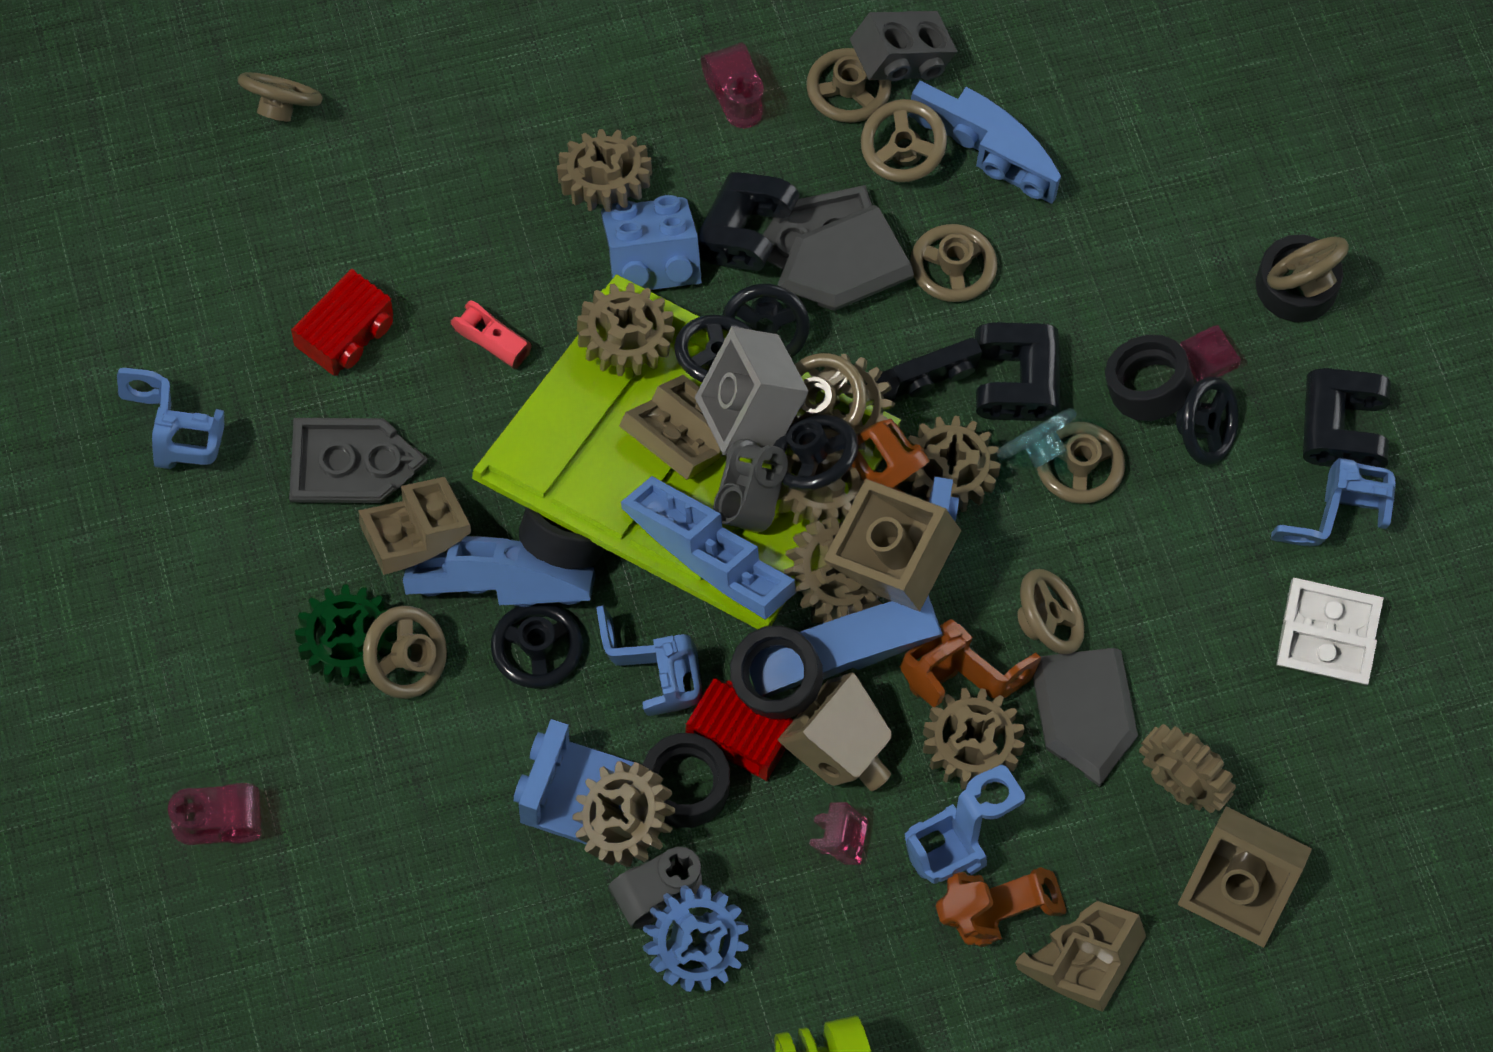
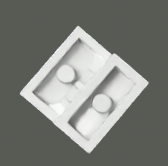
(1329, 631)

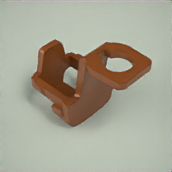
(896, 450)
(951, 654)
(977, 909)

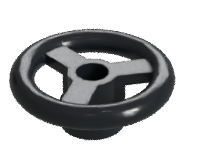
(770, 308)
(700, 364)
(1204, 420)
(812, 447)
(536, 628)

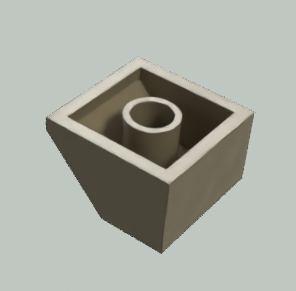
(893, 544)
(1245, 876)

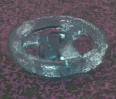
(1040, 441)

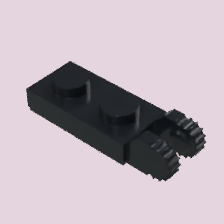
(921, 373)

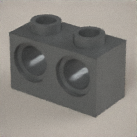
(903, 45)

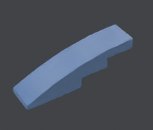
(701, 543)
(847, 644)

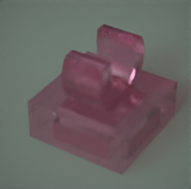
(1210, 353)
(843, 833)

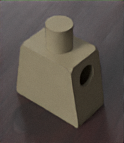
(841, 735)

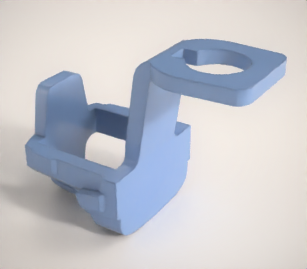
(167, 422)
(1347, 488)
(675, 659)
(961, 829)

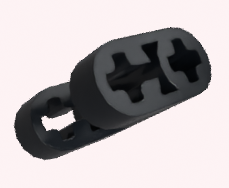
(723, 235)
(1039, 387)
(1327, 397)

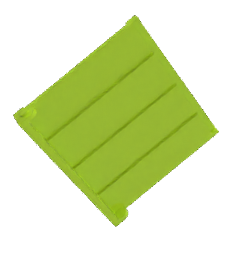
(578, 464)

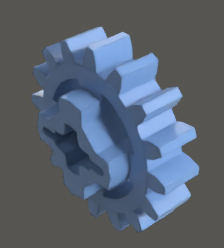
(712, 929)

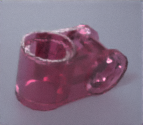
(735, 84)
(220, 816)

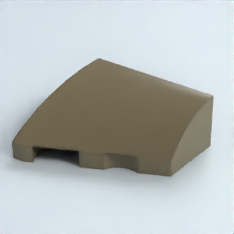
(1088, 955)

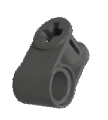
(747, 489)
(645, 885)

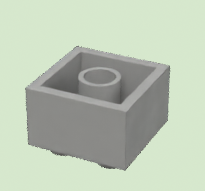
(751, 389)

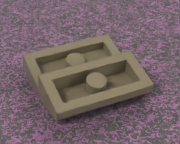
(674, 428)
(416, 527)

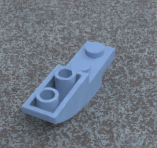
(1003, 143)
(499, 565)

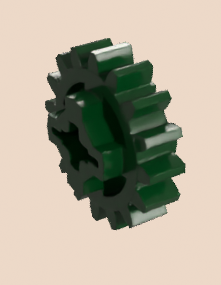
(339, 615)

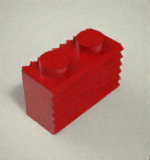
(343, 323)
(739, 732)

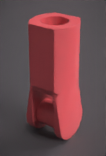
(494, 338)

